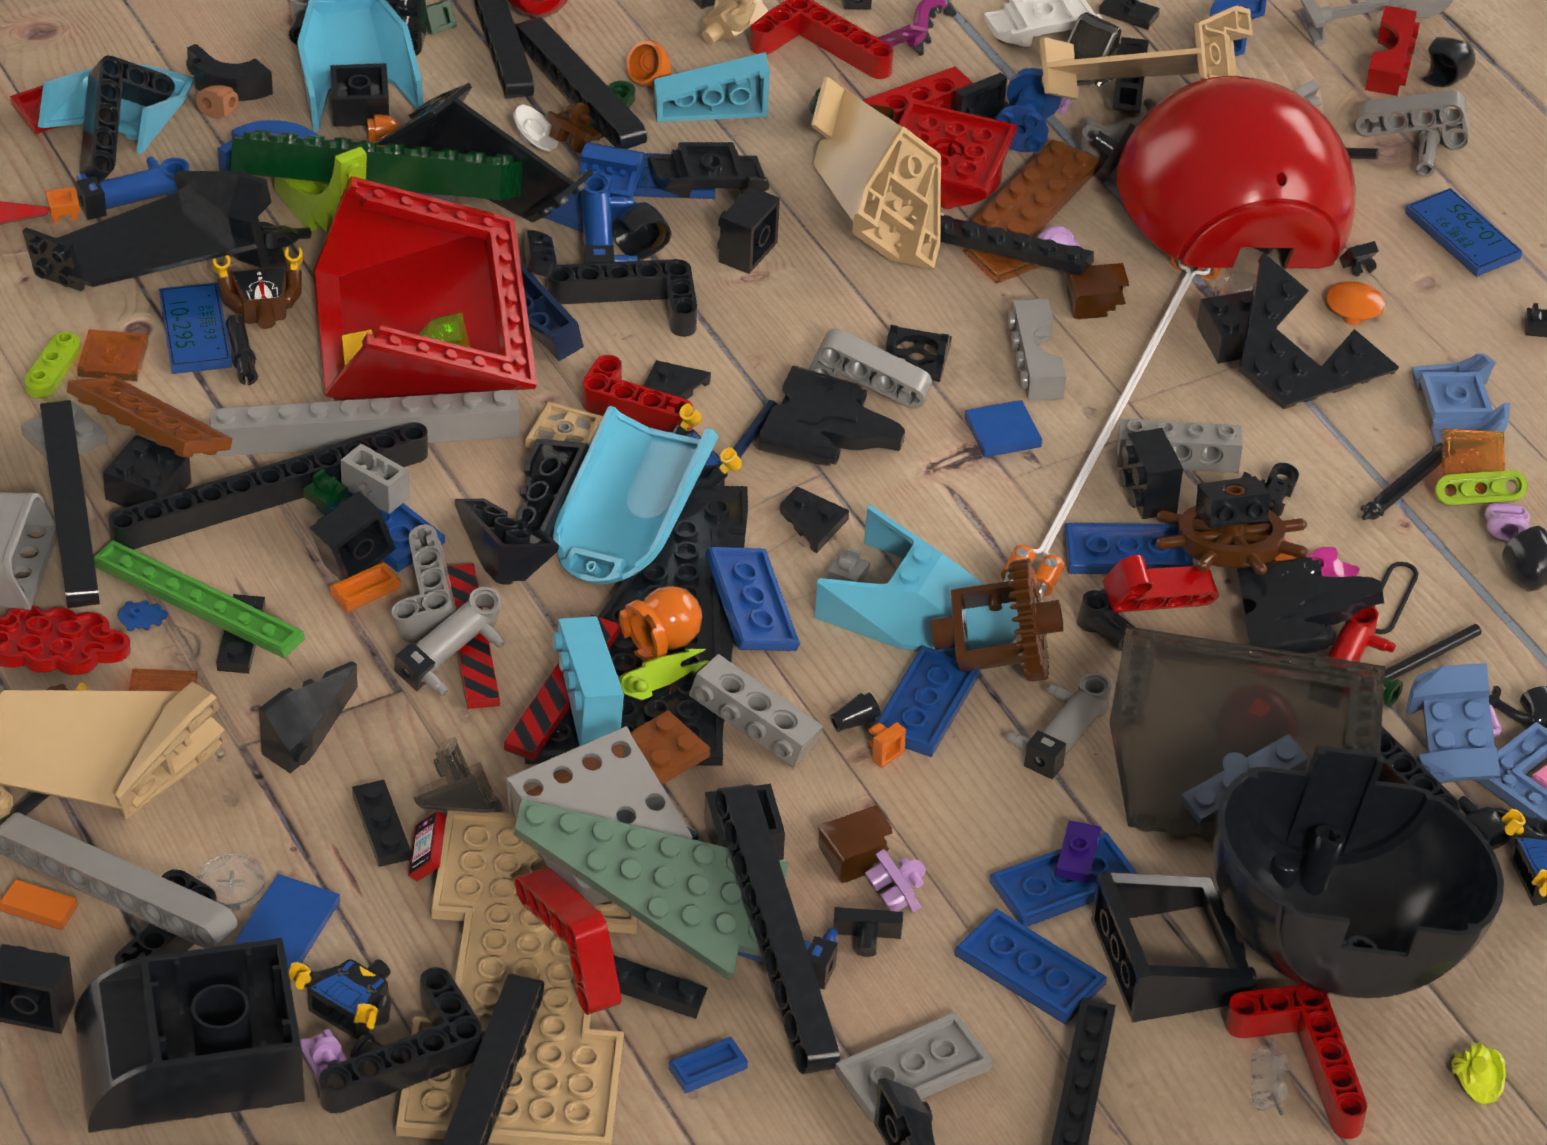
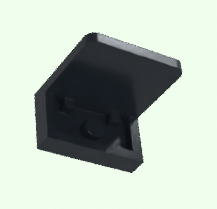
(983, 97)

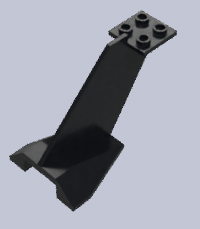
(454, 125)
(203, 221)

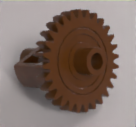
(1034, 618)

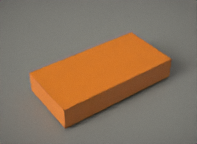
(365, 587)
(38, 904)

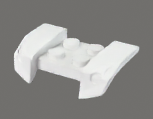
(1030, 18)

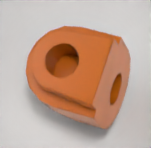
(380, 126)

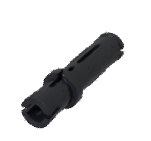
(243, 356)

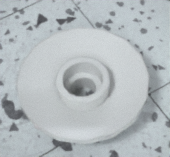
(534, 128)

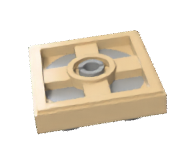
(564, 424)

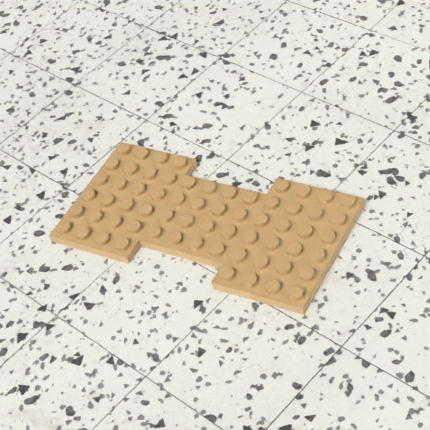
(567, 1071)

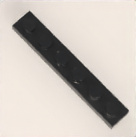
(1015, 245)
(1084, 1073)

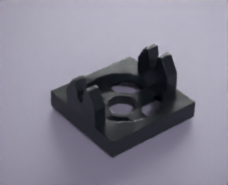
(941, 341)

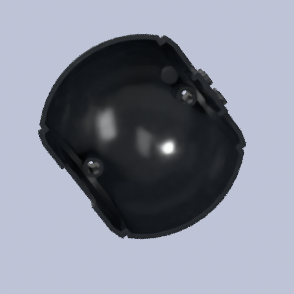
(1353, 862)

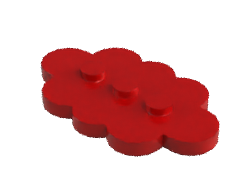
(59, 640)

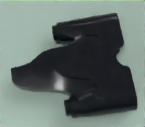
(822, 417)
(1296, 604)

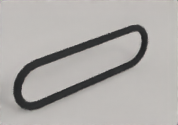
(1406, 596)

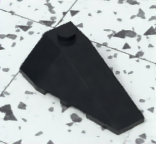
(902, 1115)

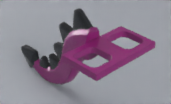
(919, 32)

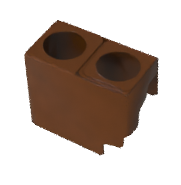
(1097, 290)
(853, 842)

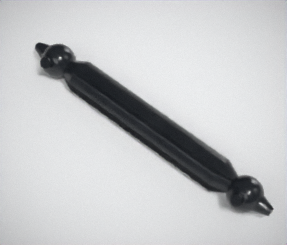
(1403, 484)

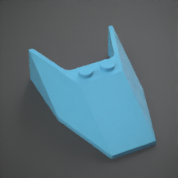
(355, 34)
(65, 104)
(918, 591)

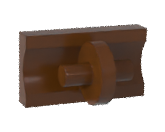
(573, 121)

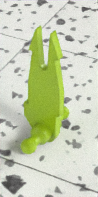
(658, 673)

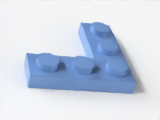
(1515, 761)

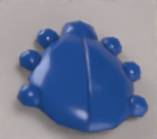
(141, 615)

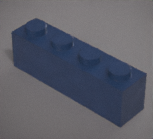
(549, 319)

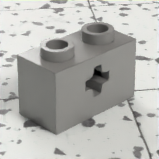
(375, 477)

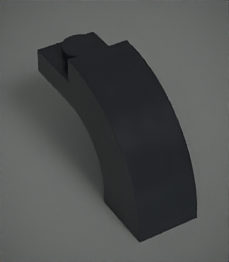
(248, 79)
(1129, 90)

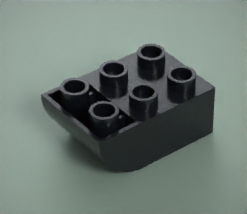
(189, 1036)

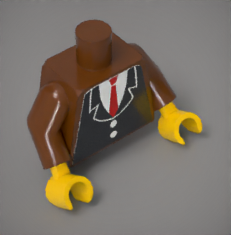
(261, 294)

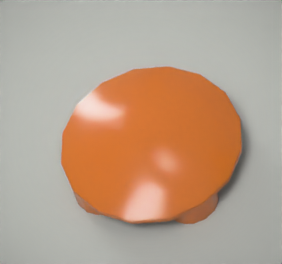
(1355, 301)

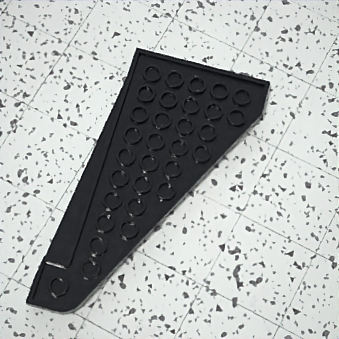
(707, 520)

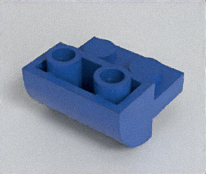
(619, 164)

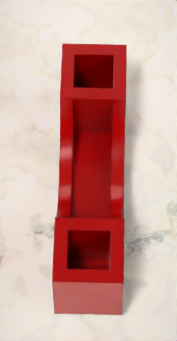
(1391, 67)

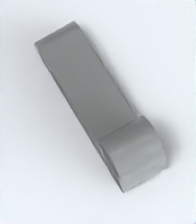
(1371, 123)
(871, 367)
(435, 603)

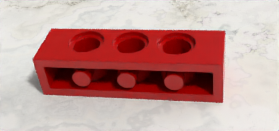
(932, 90)

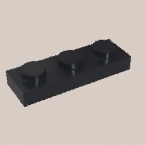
(236, 653)
(381, 823)
(659, 988)

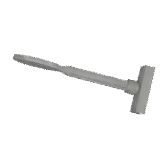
(1315, 18)

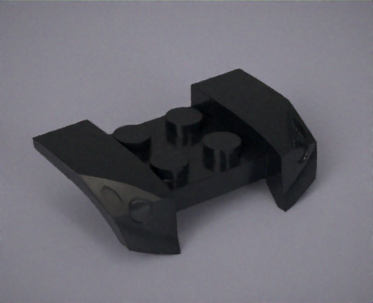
(706, 166)

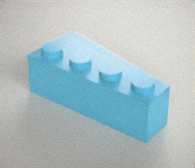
(715, 91)
(589, 677)

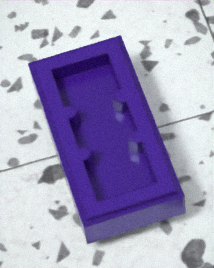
(1078, 851)

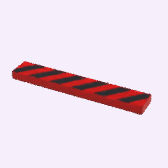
(474, 657)
(548, 707)

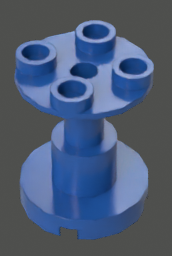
(1028, 109)

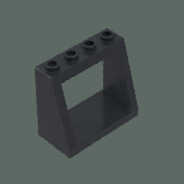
(1160, 989)

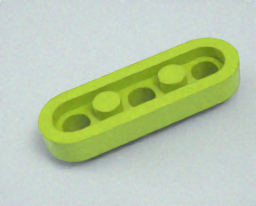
(52, 365)
(1494, 486)

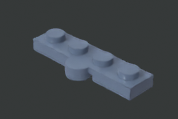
(1205, 798)

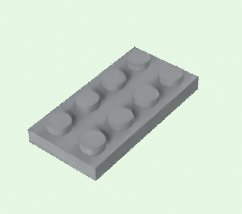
(921, 1059)

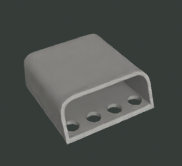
(19, 518)
(617, 791)

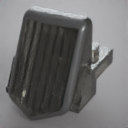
(1092, 39)
(461, 788)

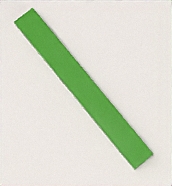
(199, 599)

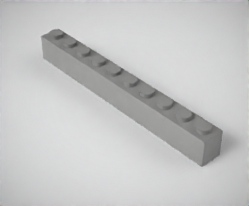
(334, 422)

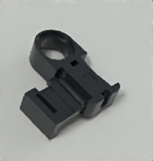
(1277, 487)

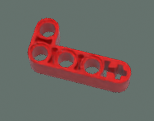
(650, 407)
(1136, 588)

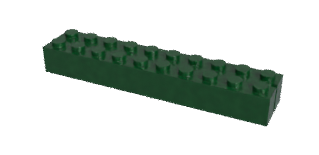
(391, 164)

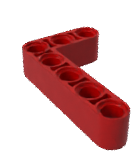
(824, 30)
(581, 929)
(1312, 1017)

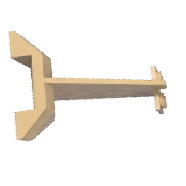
(1211, 57)
(880, 177)
(106, 744)

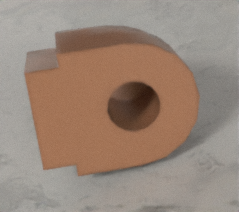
(217, 101)

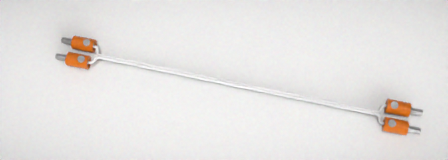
(1052, 565)

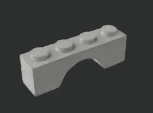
(1041, 372)

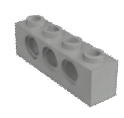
(1195, 444)
(756, 710)

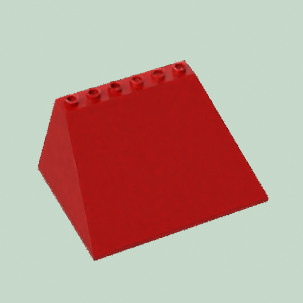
(397, 266)

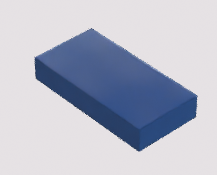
(708, 1065)

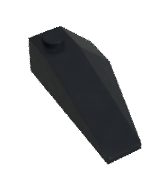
(549, 477)
(502, 543)
(300, 719)

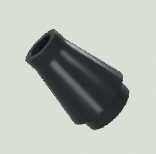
(857, 712)

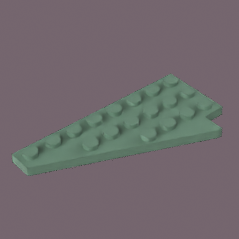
(660, 878)

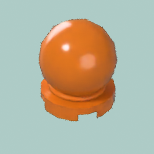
(661, 622)

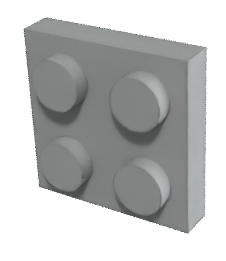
(88, 433)

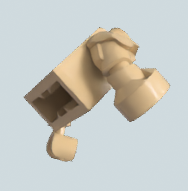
(731, 18)

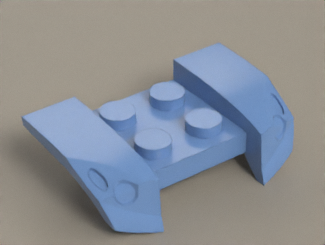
(1459, 396)
(1456, 722)

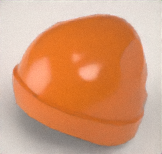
(648, 62)

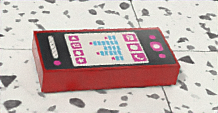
(427, 846)

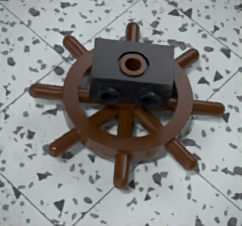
(1232, 527)

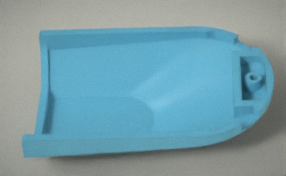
(626, 498)

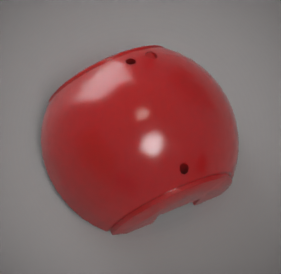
(1237, 170)

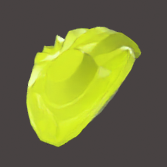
(1480, 1072)

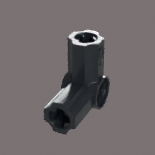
(1097, 616)

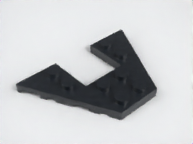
(1281, 366)

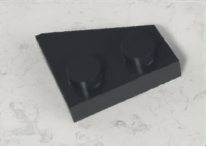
(676, 379)
(813, 516)

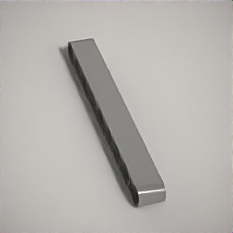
(115, 881)

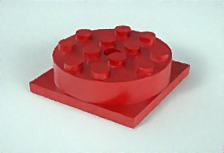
(969, 149)

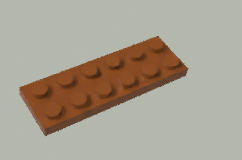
(1040, 189)
(149, 416)
(664, 743)

